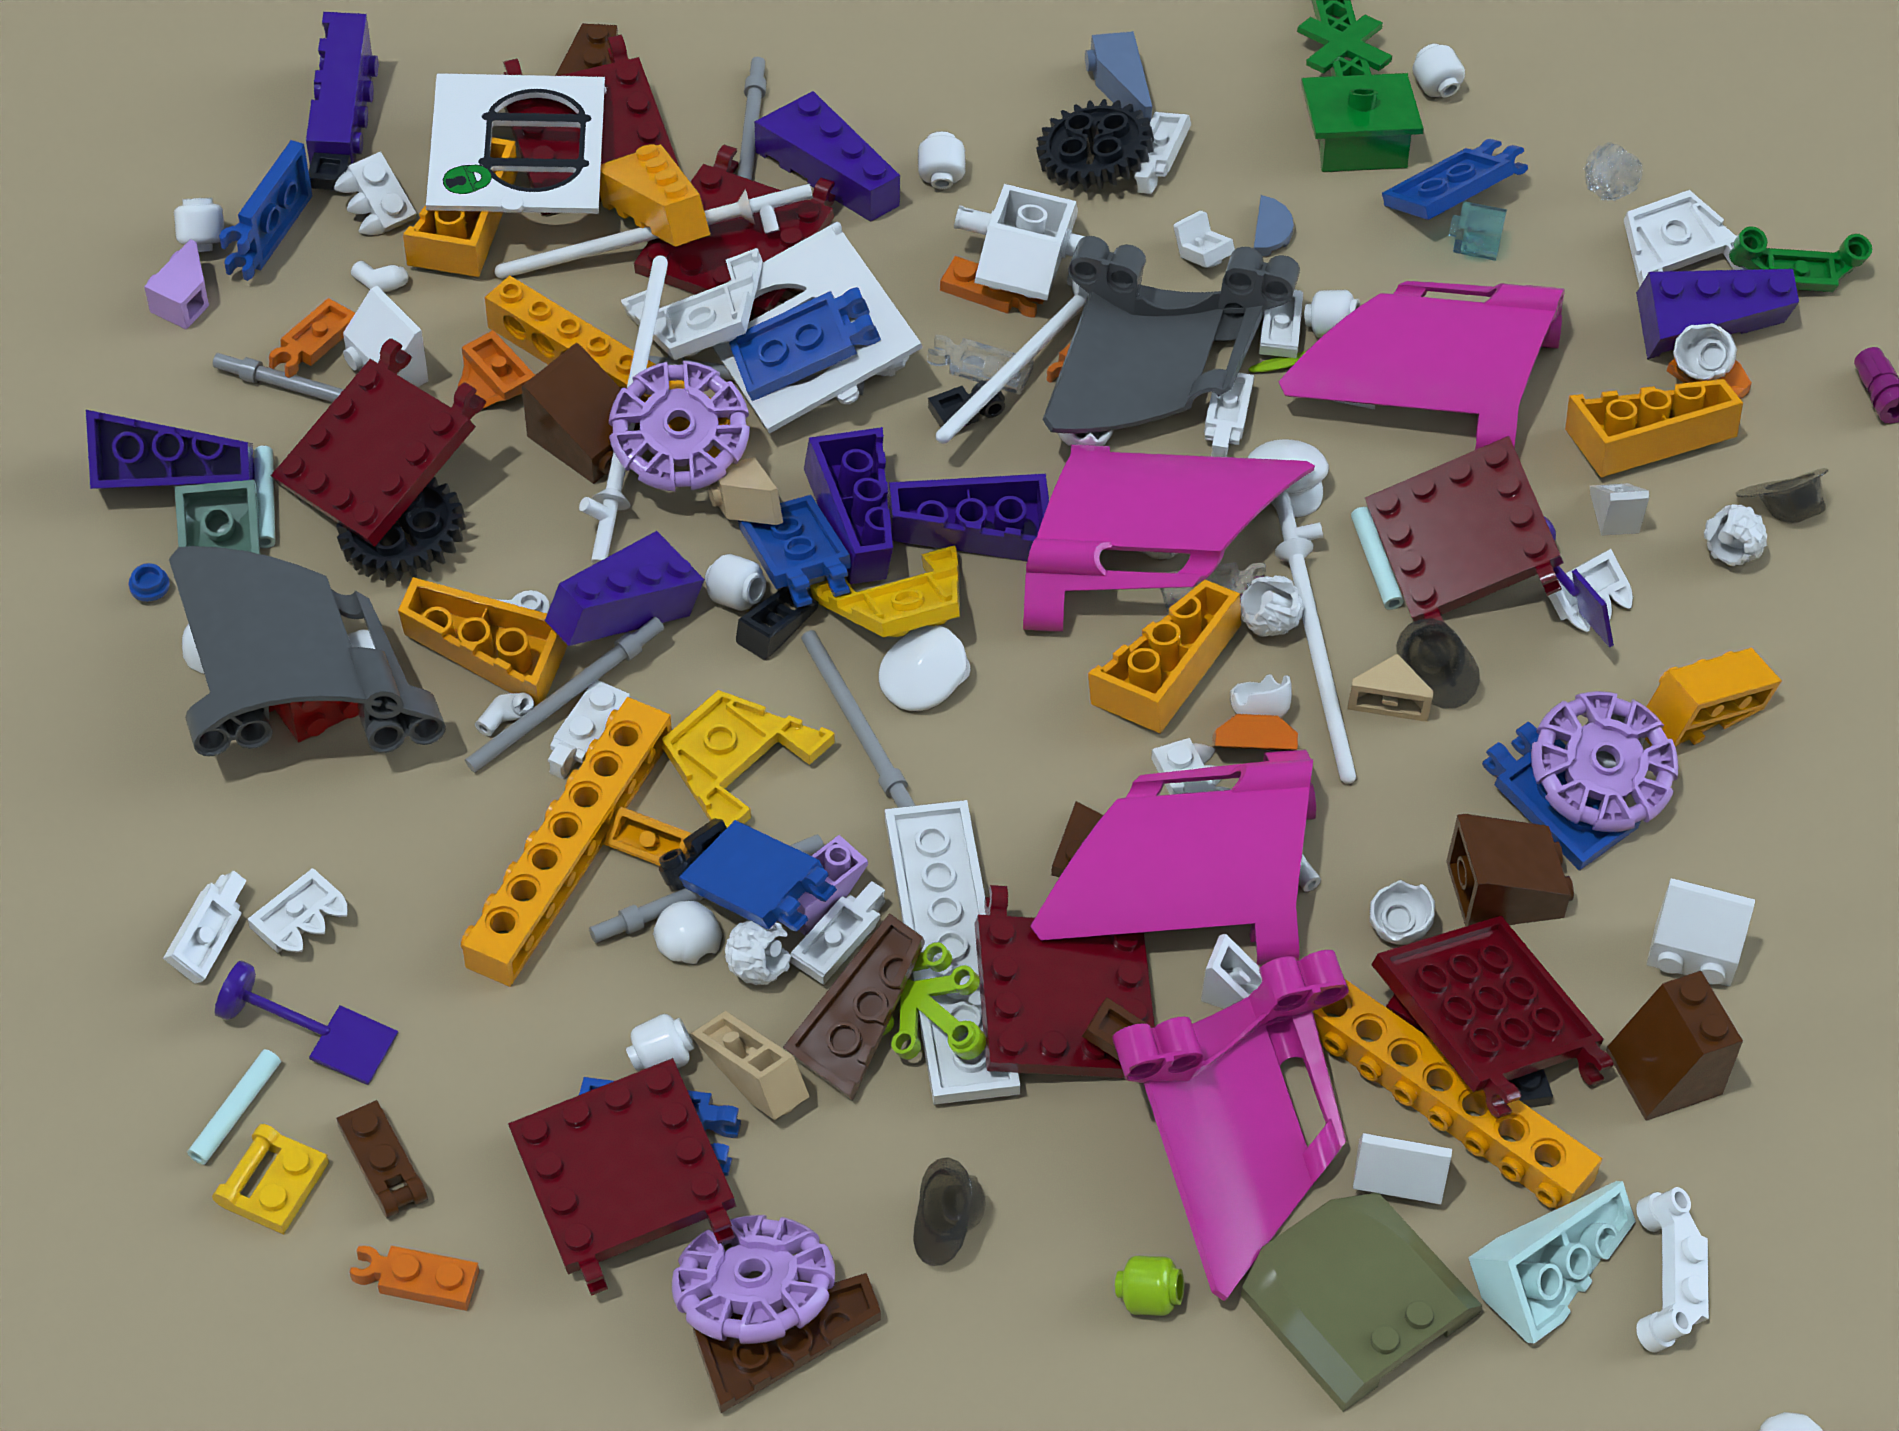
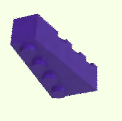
(342, 86)
(818, 144)
(1727, 298)
(150, 454)
(852, 494)
(975, 514)
(625, 592)

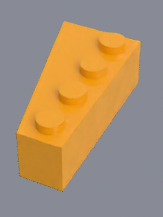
(655, 194)
(457, 239)
(1652, 425)
(485, 636)
(1170, 658)

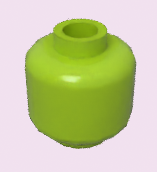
(1150, 1285)

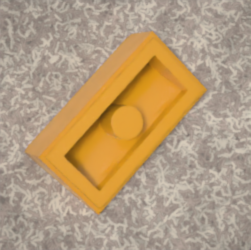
(643, 836)

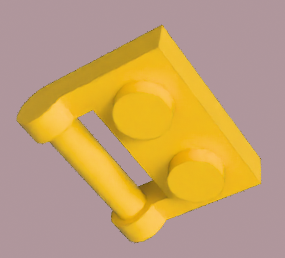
(282, 1186)

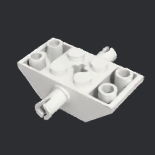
(1022, 240)

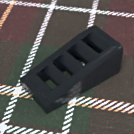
(766, 640)

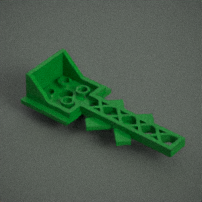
(1356, 115)

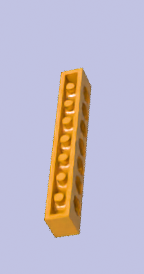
(550, 330)
(505, 954)
(1397, 1041)

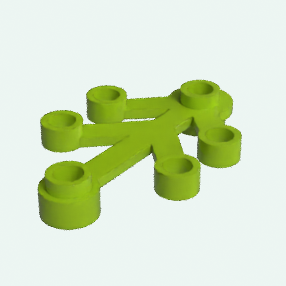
(918, 996)

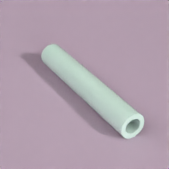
(265, 494)
(1377, 558)
(234, 1107)

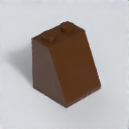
(570, 412)
(1507, 871)
(1676, 1047)

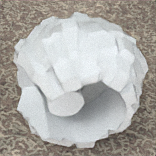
(1736, 535)
(1271, 606)
(756, 954)

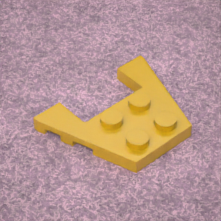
(902, 604)
(725, 740)

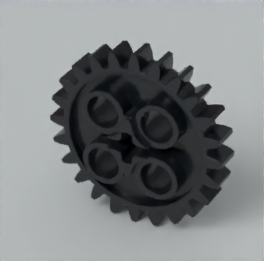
(1119, 147)
(433, 525)

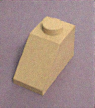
(747, 494)

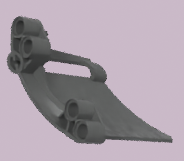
(1146, 347)
(279, 638)

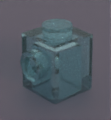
(1478, 230)

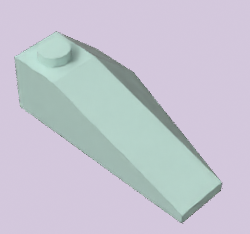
(1543, 1264)

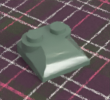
(218, 515)

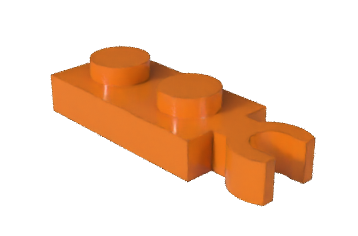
(960, 280)
(312, 337)
(418, 1276)

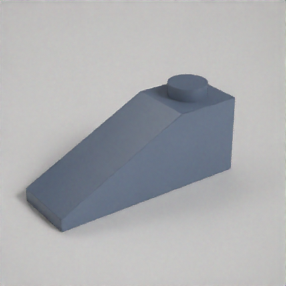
(1119, 70)

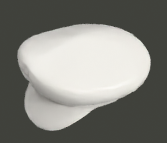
(1308, 491)
(923, 668)

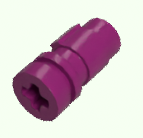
(1881, 383)

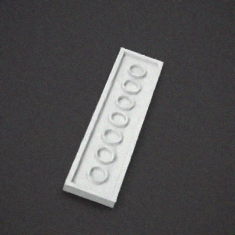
(940, 900)

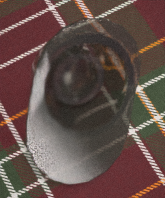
(1791, 498)
(1440, 661)
(946, 1211)

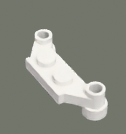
(1682, 1269)

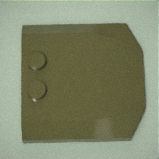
(1355, 1294)

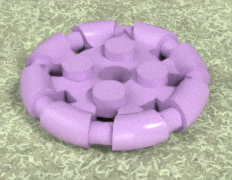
(679, 446)
(1590, 779)
(761, 1247)

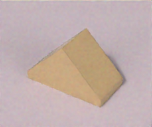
(1392, 691)

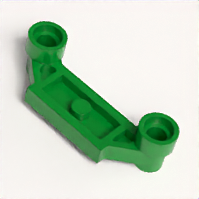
(1811, 268)

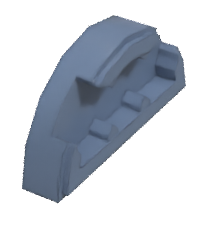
(1273, 226)

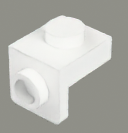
(1199, 243)

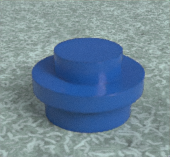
(148, 582)

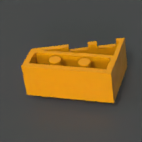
(1712, 694)

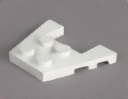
(1676, 234)
(708, 316)

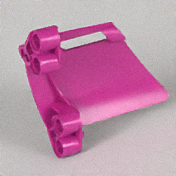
(1436, 352)
(1146, 507)
(1193, 858)
(1230, 1112)

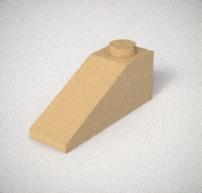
(753, 1064)

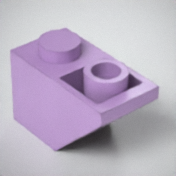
(179, 288)
(844, 869)

